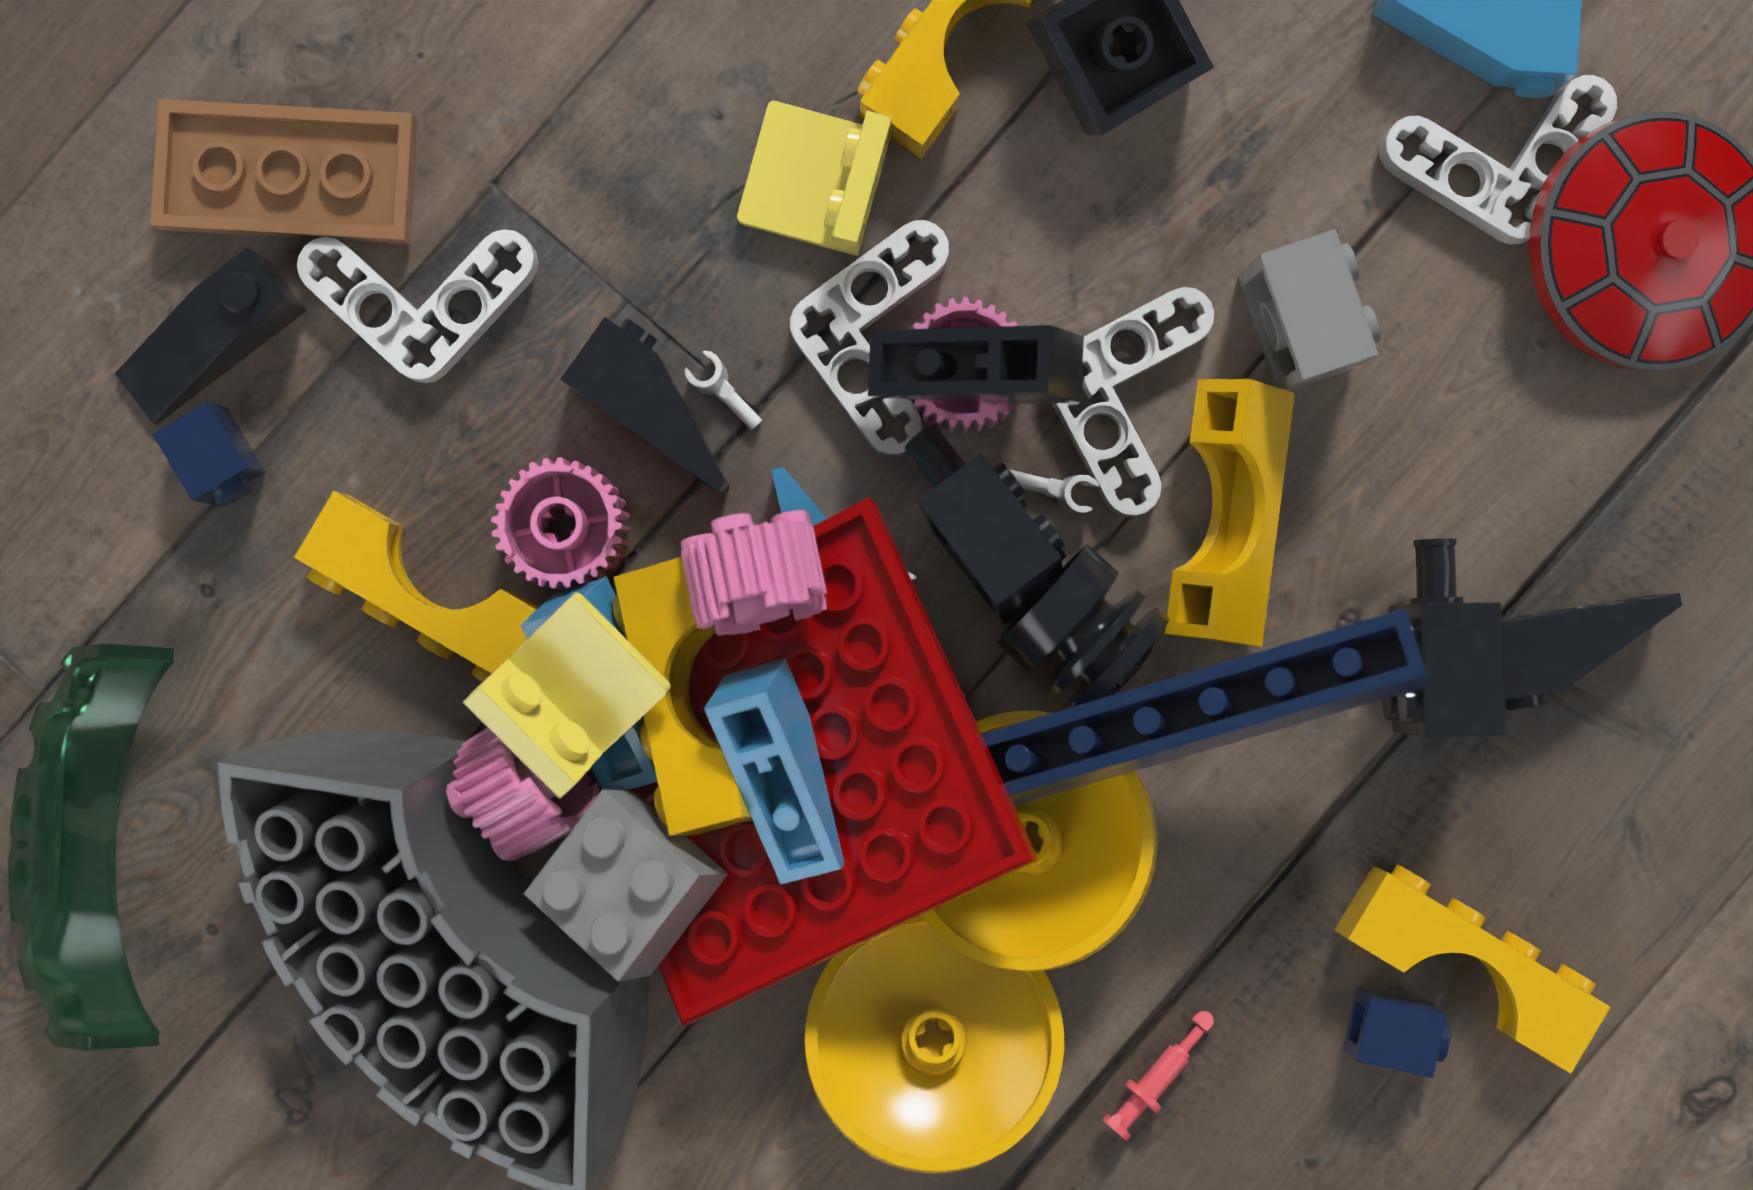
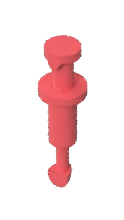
(1157, 1079)

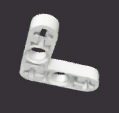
(1497, 183)
(854, 317)
(406, 321)
(1107, 372)

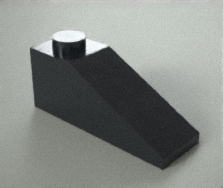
(209, 334)
(977, 364)
(636, 389)
(1561, 646)

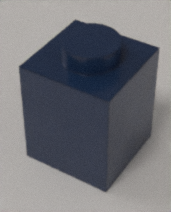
(210, 455)
(1396, 1032)

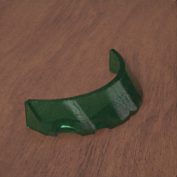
(67, 845)

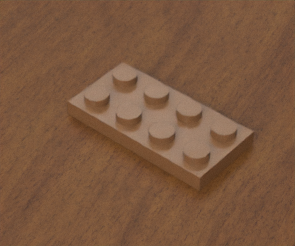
(283, 171)

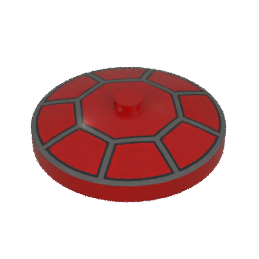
(1647, 242)

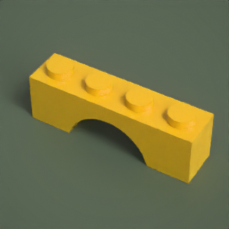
(915, 80)
(1244, 441)
(362, 552)
(690, 767)
(1536, 1006)

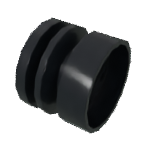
(1084, 631)

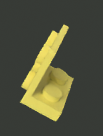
(815, 176)
(567, 694)

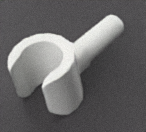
(724, 391)
(1057, 488)

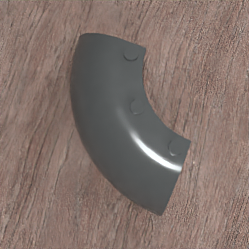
(432, 954)

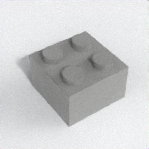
(1309, 311)
(625, 884)

